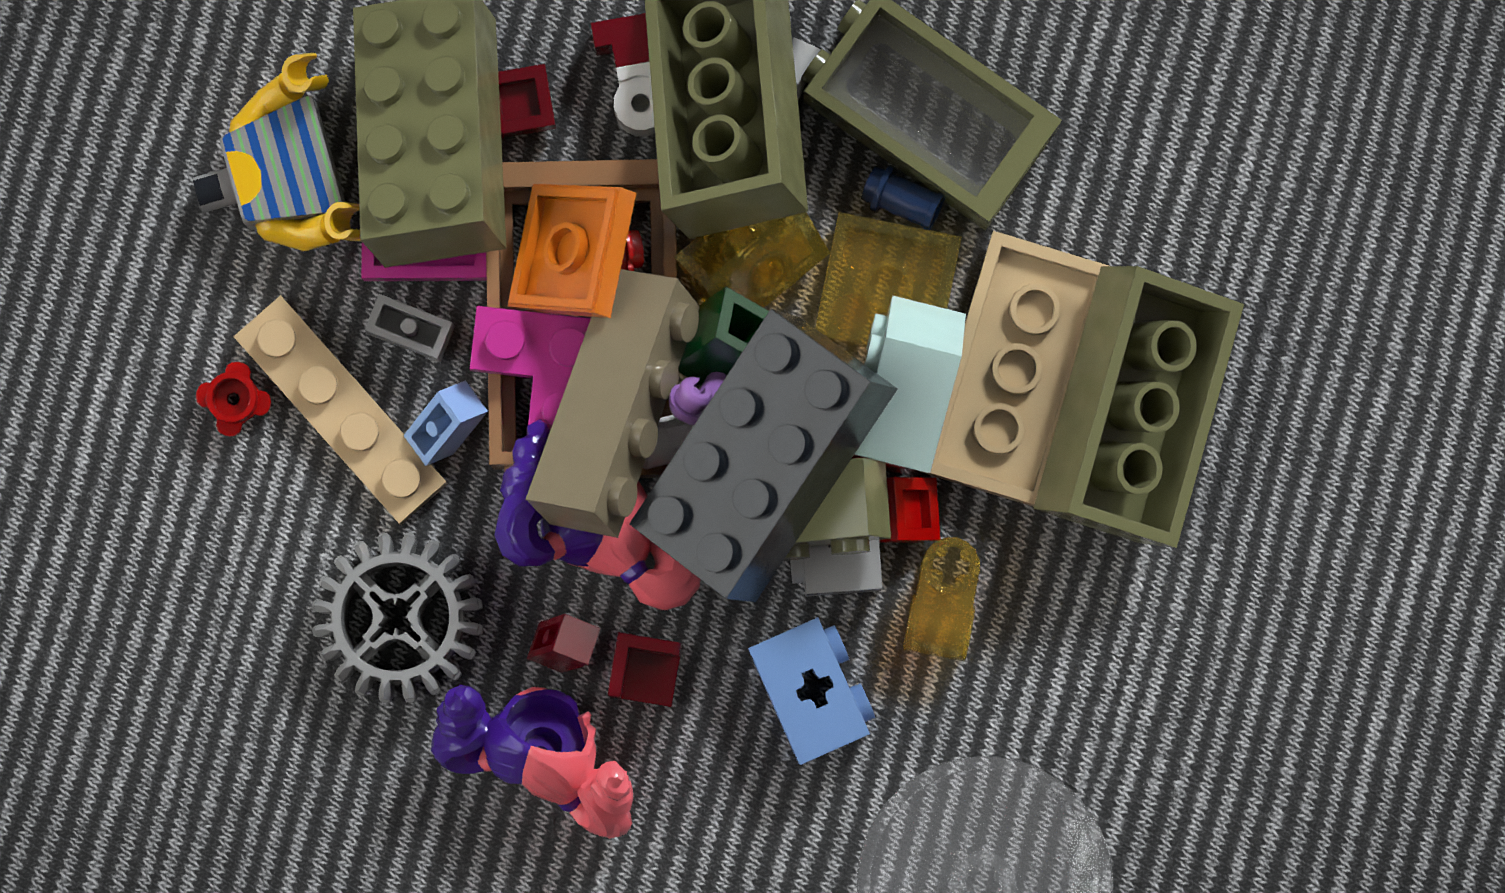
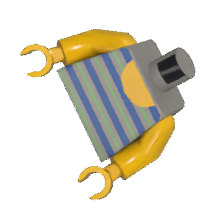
(282, 166)

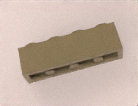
(614, 405)

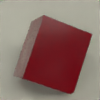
(645, 669)

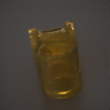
(942, 612)

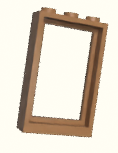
(518, 179)

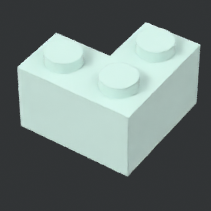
(920, 355)

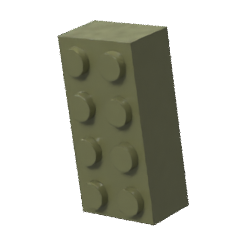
(725, 113)
(428, 130)
(1138, 405)

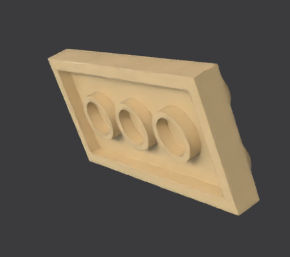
(1014, 367)

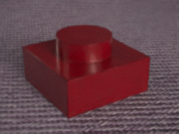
(525, 101)

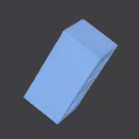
(445, 423)

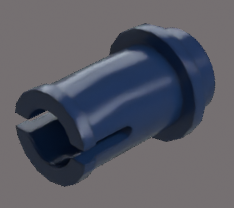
(902, 197)

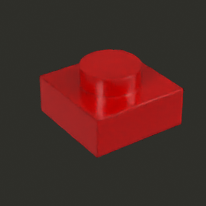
(913, 510)

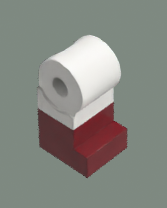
(628, 42)

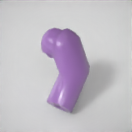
(688, 401)

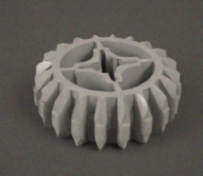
(418, 596)

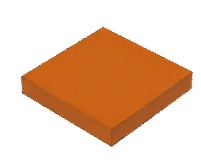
(572, 250)

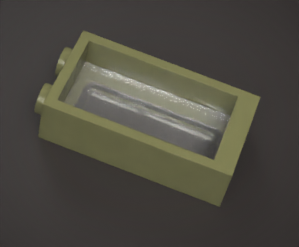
(928, 108)

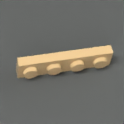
(340, 409)

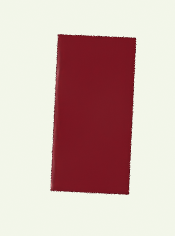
(563, 643)

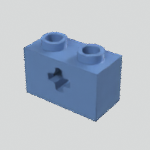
(781, 665)

